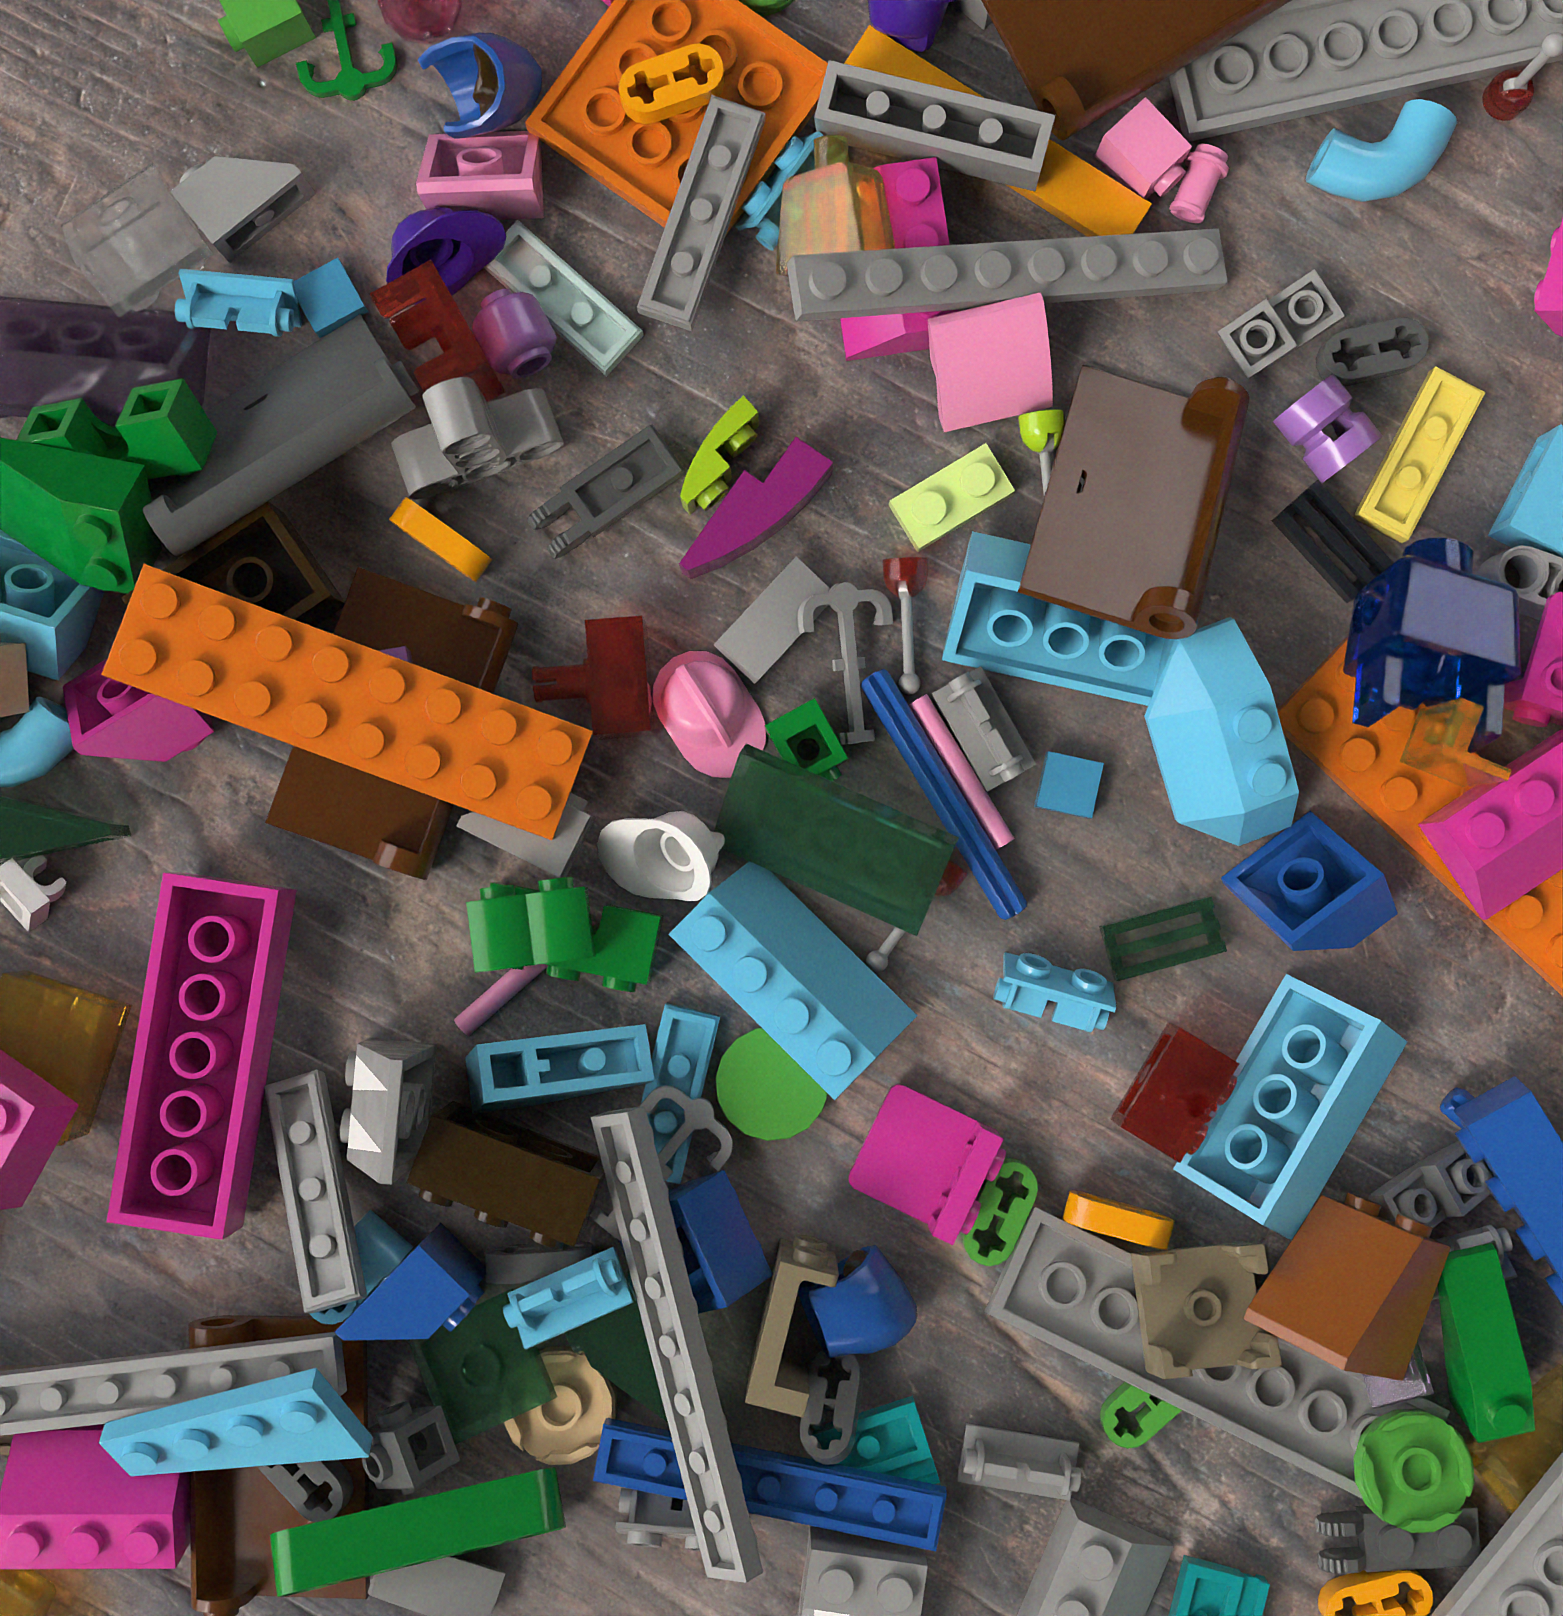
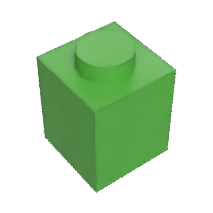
(265, 27)

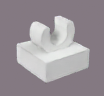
(24, 896)

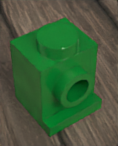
(802, 724)

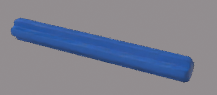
(943, 794)

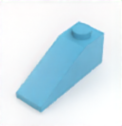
(557, 1067)

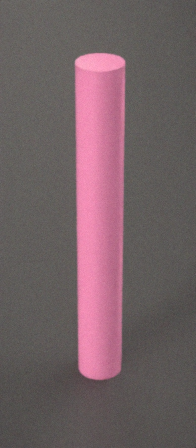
(961, 772)
(497, 997)

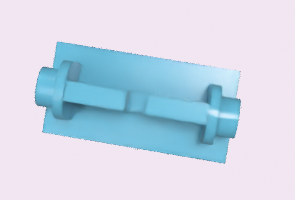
(765, 204)
(252, 301)
(1080, 995)
(568, 1298)

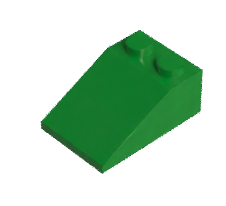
(78, 512)

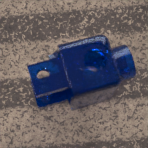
(1434, 636)

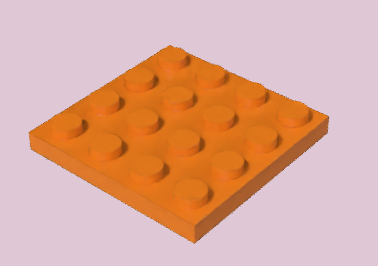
(647, 162)

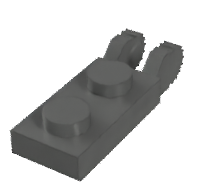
(610, 489)
(1392, 1548)

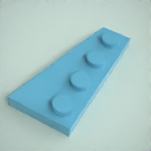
(249, 1426)

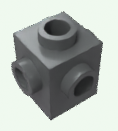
(409, 1447)

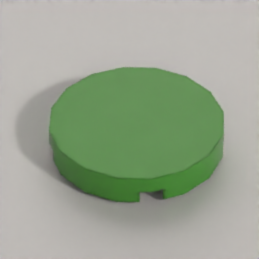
(766, 1089)
(1393, 1463)

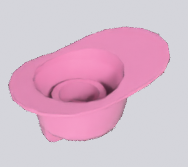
(707, 711)

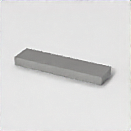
(701, 213)
(315, 1192)

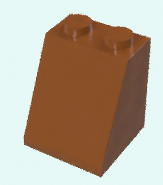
(1353, 1287)

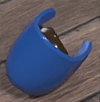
(489, 80)
(864, 1310)

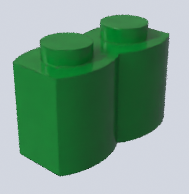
(530, 927)

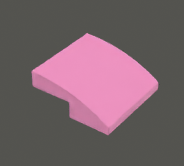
(991, 362)

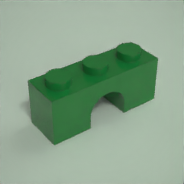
(157, 428)
(623, 947)

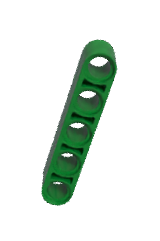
(416, 1531)

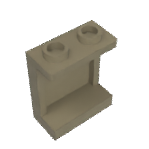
(771, 1378)

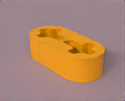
(670, 79)
(440, 539)
(1118, 1219)
(1375, 1592)

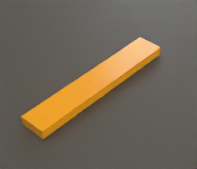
(1066, 183)

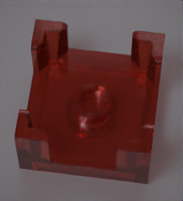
(438, 318)

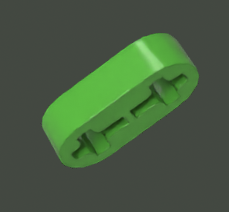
(1011, 1217)
(1150, 1417)

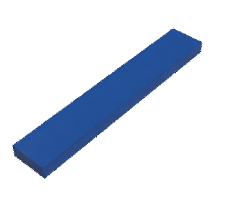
(783, 1486)

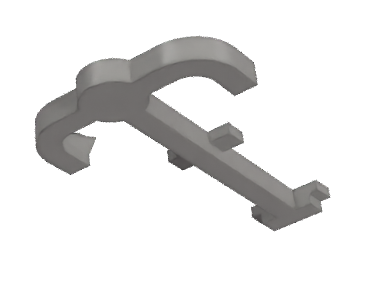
(844, 599)
(697, 1115)

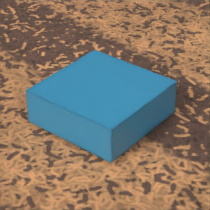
(329, 297)
(1069, 785)

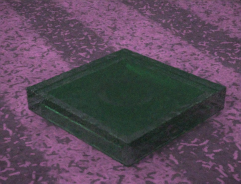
(482, 1371)

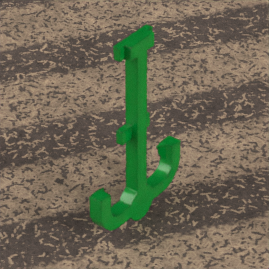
(350, 81)

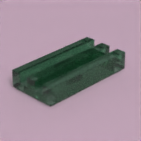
(1208, 926)

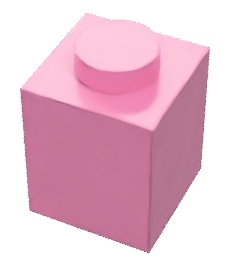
(1144, 151)

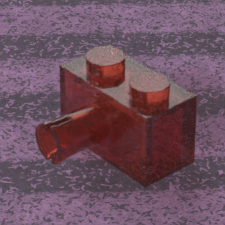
(611, 678)
(1176, 1093)

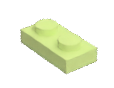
(951, 497)

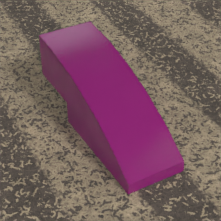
(758, 509)

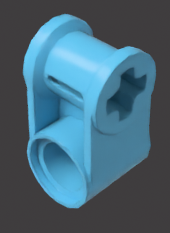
(380, 1254)

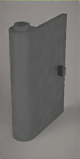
(282, 433)

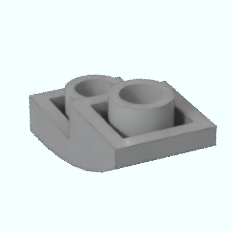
(1281, 324)
(771, 621)
(1435, 1187)
(441, 1587)

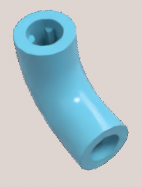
(1387, 167)
(34, 743)

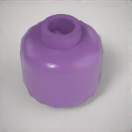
(514, 333)

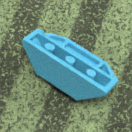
(1221, 738)

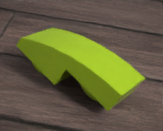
(709, 472)

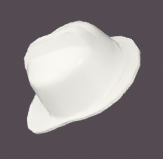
(661, 855)

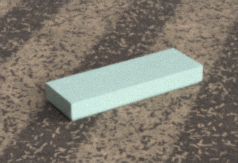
(568, 300)

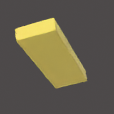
(1419, 455)

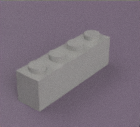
(930, 121)

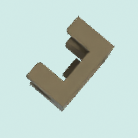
(1195, 1308)

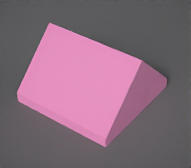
(484, 173)

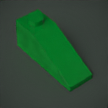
(1483, 1347)

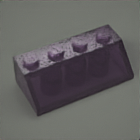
(90, 353)

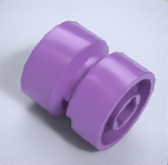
(1314, 411)

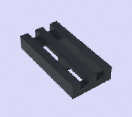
(1348, 528)

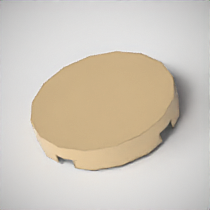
(572, 1422)

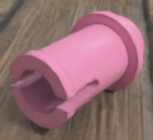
(1204, 170)

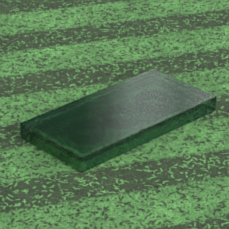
(833, 839)

